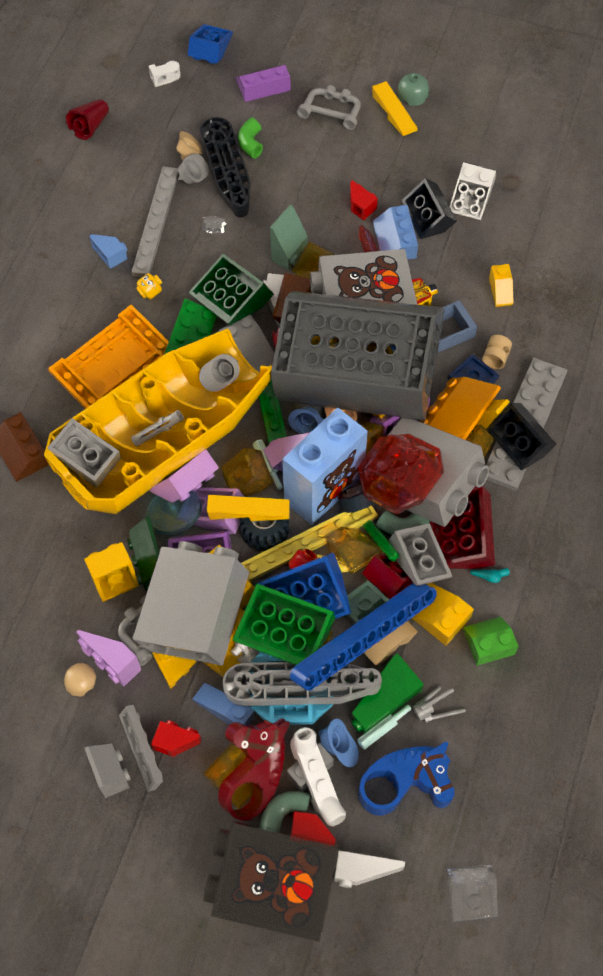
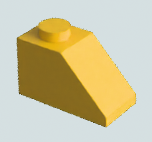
(501, 285)

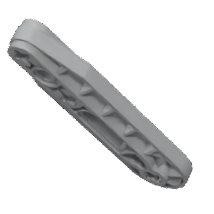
(282, 686)

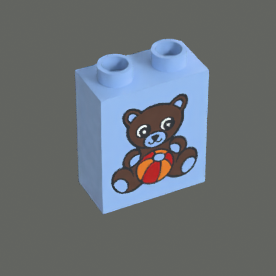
(324, 465)

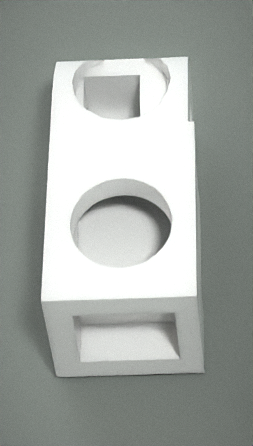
(165, 73)

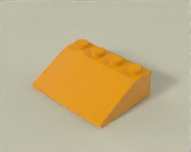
(460, 406)

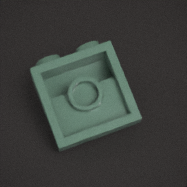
(364, 601)

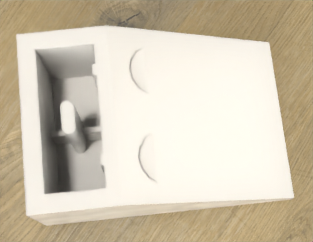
(472, 191)

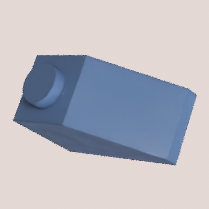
(109, 249)

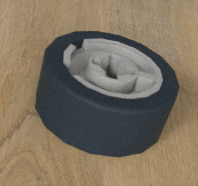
(353, 499)

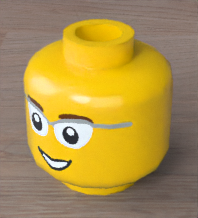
(149, 286)

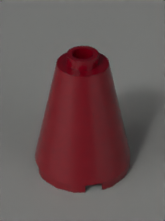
(87, 118)

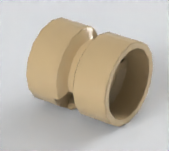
(497, 351)

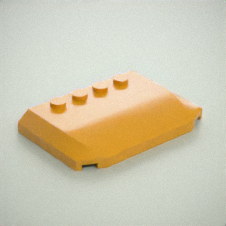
(110, 357)

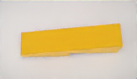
(396, 112)
(243, 507)

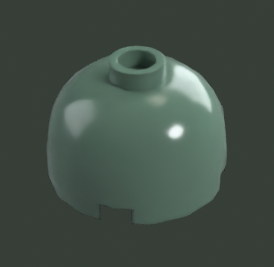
(413, 89)

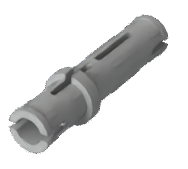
(174, 418)

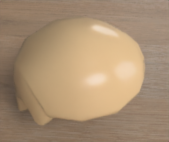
(79, 679)

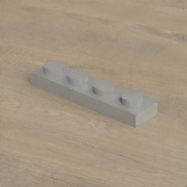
(143, 754)

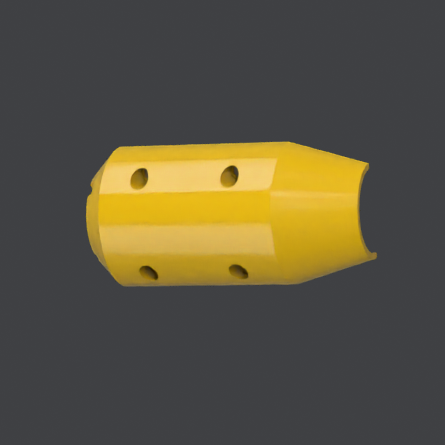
(140, 401)

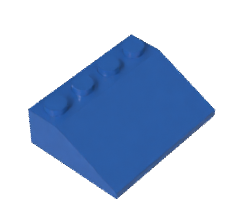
(314, 582)

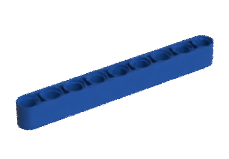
(362, 636)

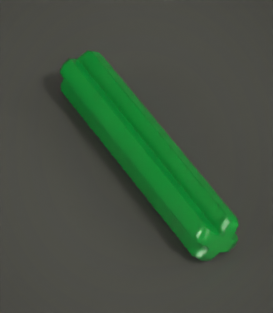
(380, 540)

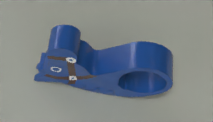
(411, 767)

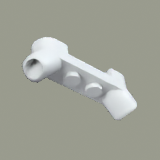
(317, 778)

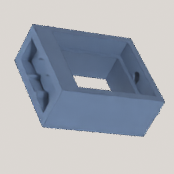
(464, 320)

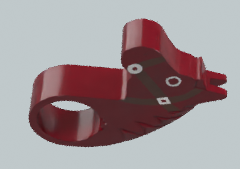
(263, 765)

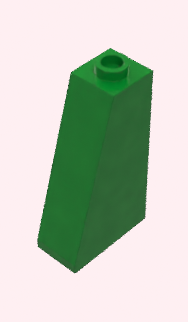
(397, 688)

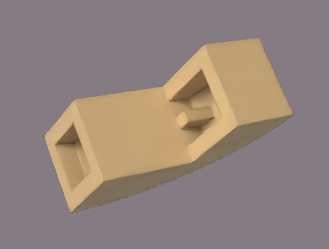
(384, 648)

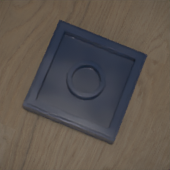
(474, 369)

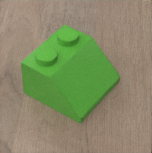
(490, 640)

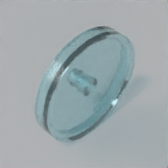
(174, 517)

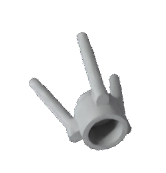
(424, 707)

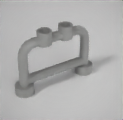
(345, 96)
(132, 616)

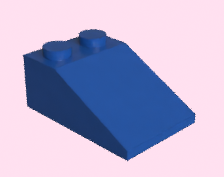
(209, 43)

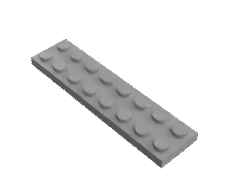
(538, 397)

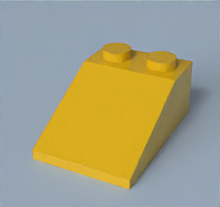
(445, 615)

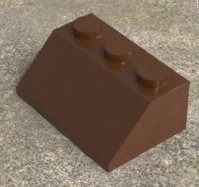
(289, 283)
(20, 447)

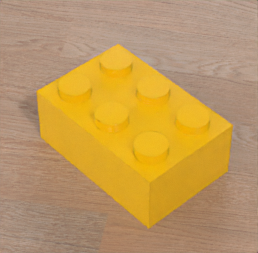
(111, 571)

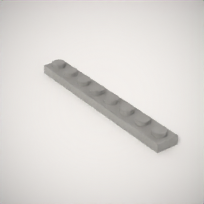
(155, 222)

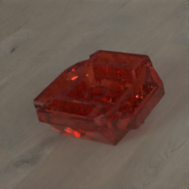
(404, 486)

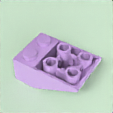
(110, 655)

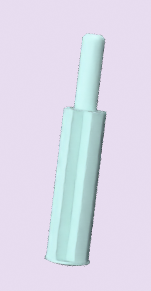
(259, 445)
(381, 728)

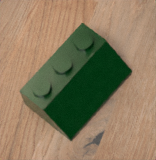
(145, 549)

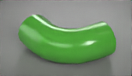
(246, 138)

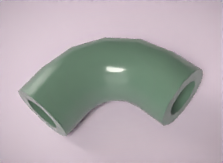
(390, 523)
(282, 805)

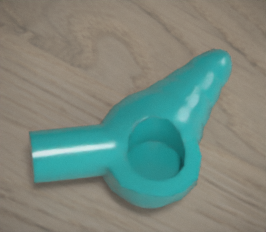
(491, 575)

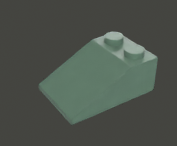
(287, 238)

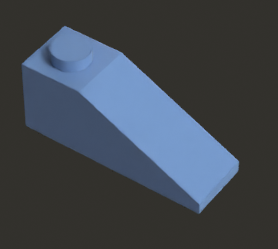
(221, 707)

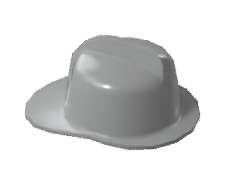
(193, 169)
(219, 372)

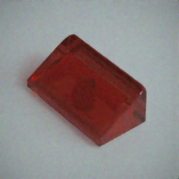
(366, 240)

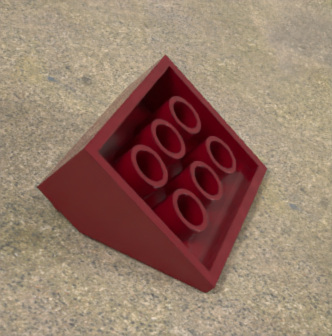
(468, 538)

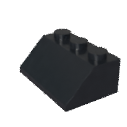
(429, 209)
(521, 435)

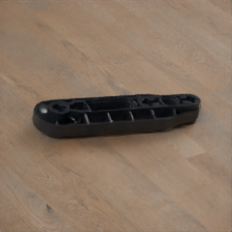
(216, 140)

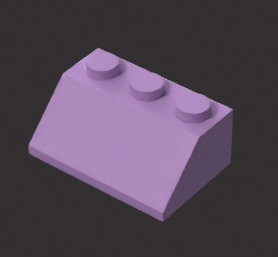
(186, 478)

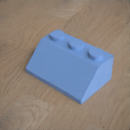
(396, 231)

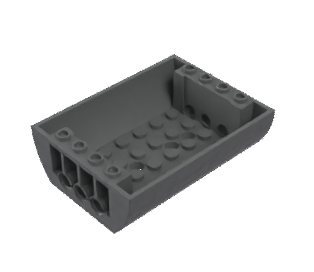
(349, 374)

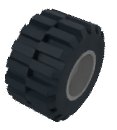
(264, 533)

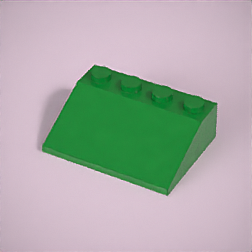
(283, 625)

